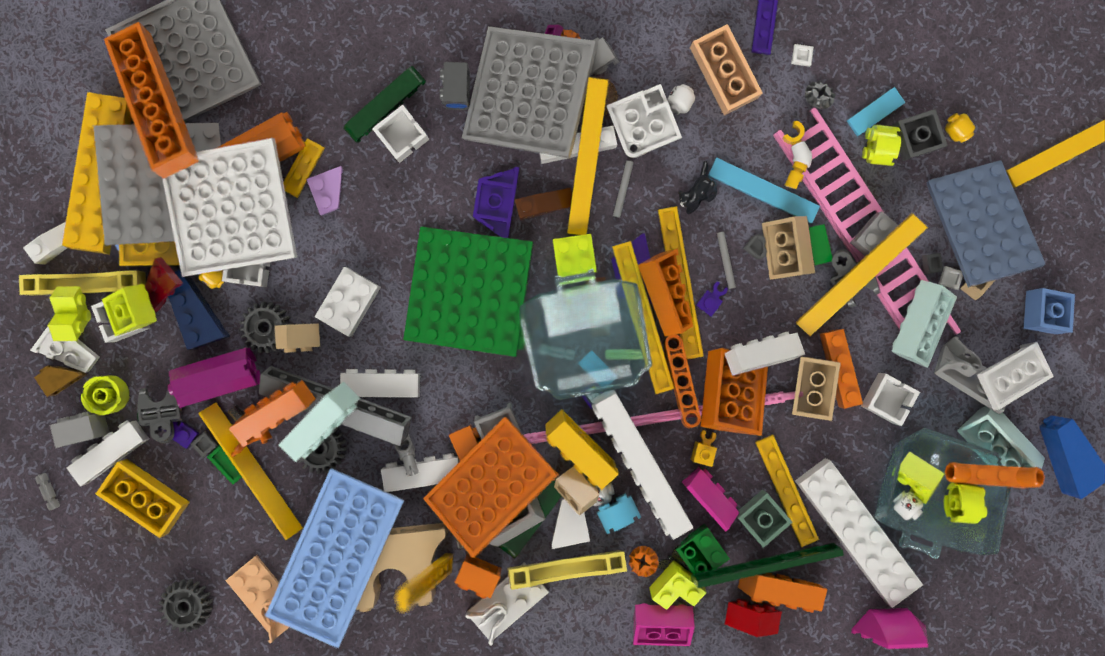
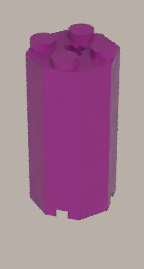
(214, 377)

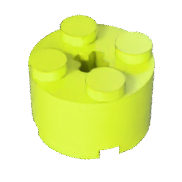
(882, 145)
(113, 387)
(965, 503)

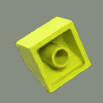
(129, 309)

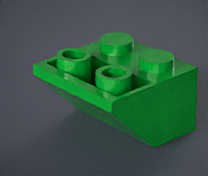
(702, 551)

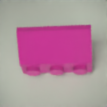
(712, 497)
(663, 627)

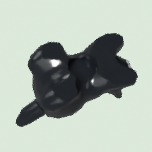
(703, 189)

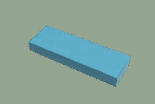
(876, 111)

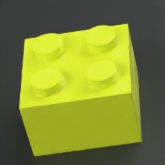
(574, 255)

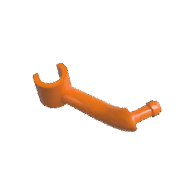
(264, 439)

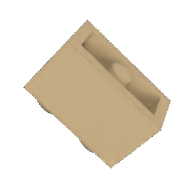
(297, 336)
(576, 490)

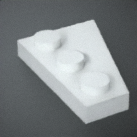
(69, 352)

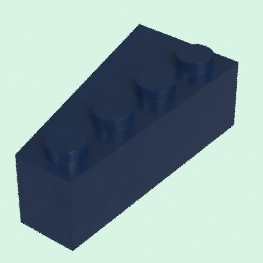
(194, 316)

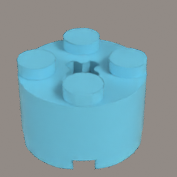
(618, 514)

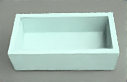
(320, 422)

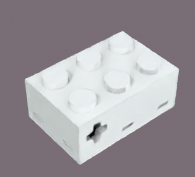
(347, 302)

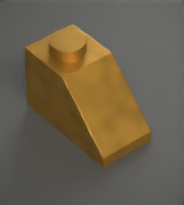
(57, 378)

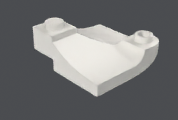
(644, 121)

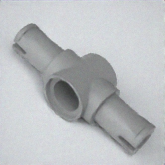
(407, 456)

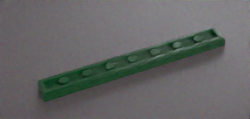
(766, 565)

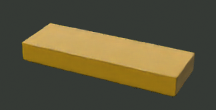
(302, 168)

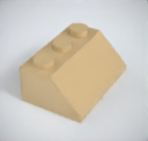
(788, 247)
(819, 384)

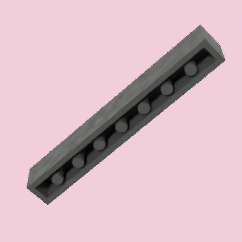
(367, 417)

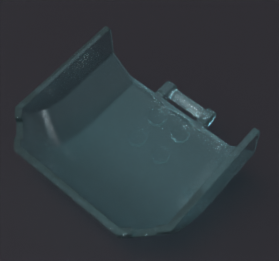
(586, 336)
(933, 523)

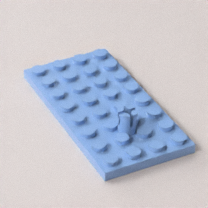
(334, 558)

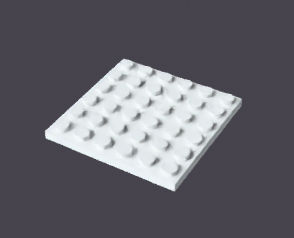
(230, 209)

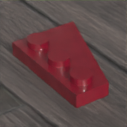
(161, 283)

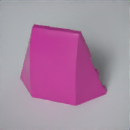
(892, 628)

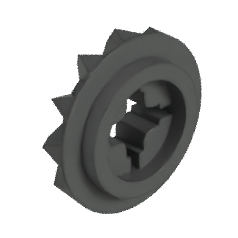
(812, 92)

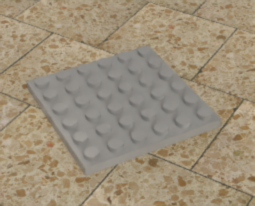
(197, 52)
(529, 91)
(132, 193)

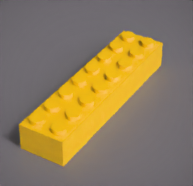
(84, 214)

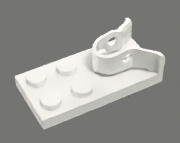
(1015, 375)
(504, 607)

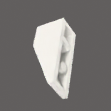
(47, 245)

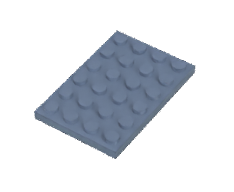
(985, 223)

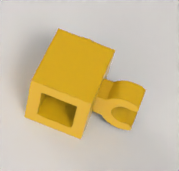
(704, 452)

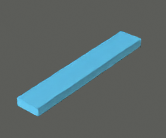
(763, 190)

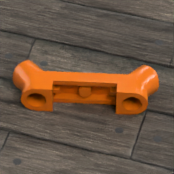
(994, 475)

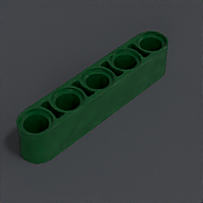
(386, 101)
(547, 500)

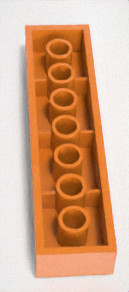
(151, 100)

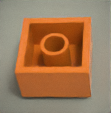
(478, 576)

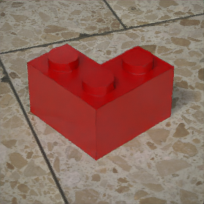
(753, 619)

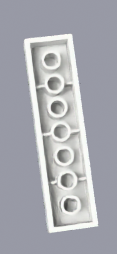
(644, 467)
(859, 532)

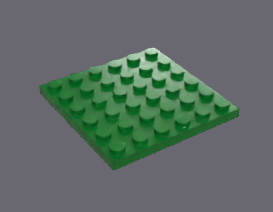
(468, 291)

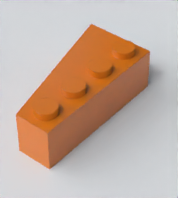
(667, 292)
(272, 411)
(783, 590)

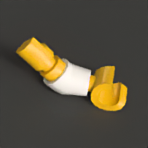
(801, 154)

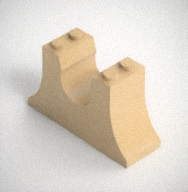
(406, 550)

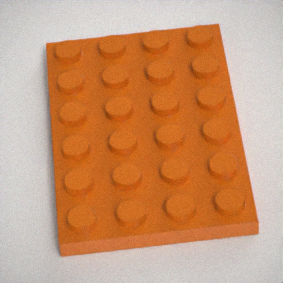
(490, 487)

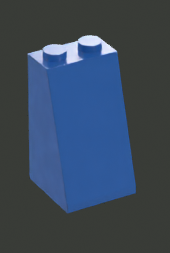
(1072, 457)

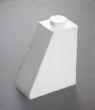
(569, 527)

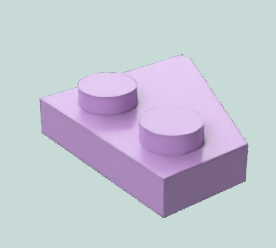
(326, 190)

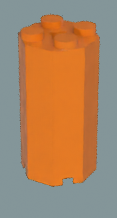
(280, 128)

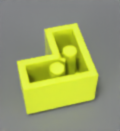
(70, 313)
(920, 476)
(675, 582)

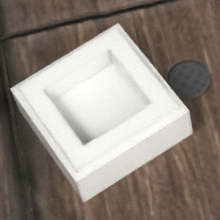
(802, 55)
(951, 278)

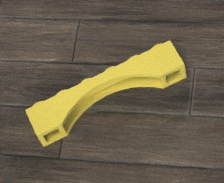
(90, 283)
(568, 568)

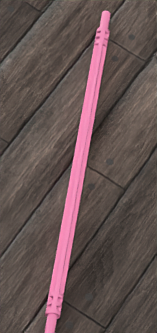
(774, 398)

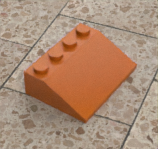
(733, 401)

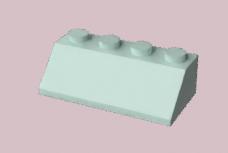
(924, 323)
(1000, 435)

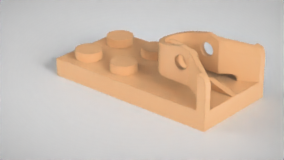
(256, 589)

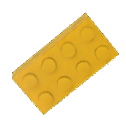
(581, 450)
(142, 498)

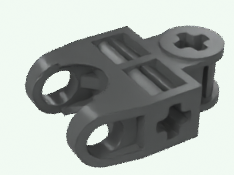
(843, 269)
(158, 415)

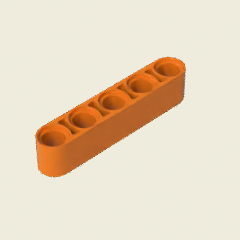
(684, 372)

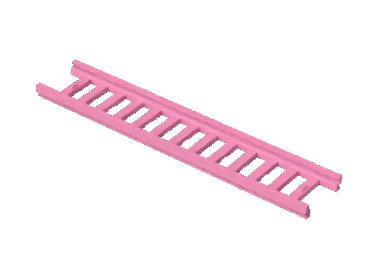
(840, 227)

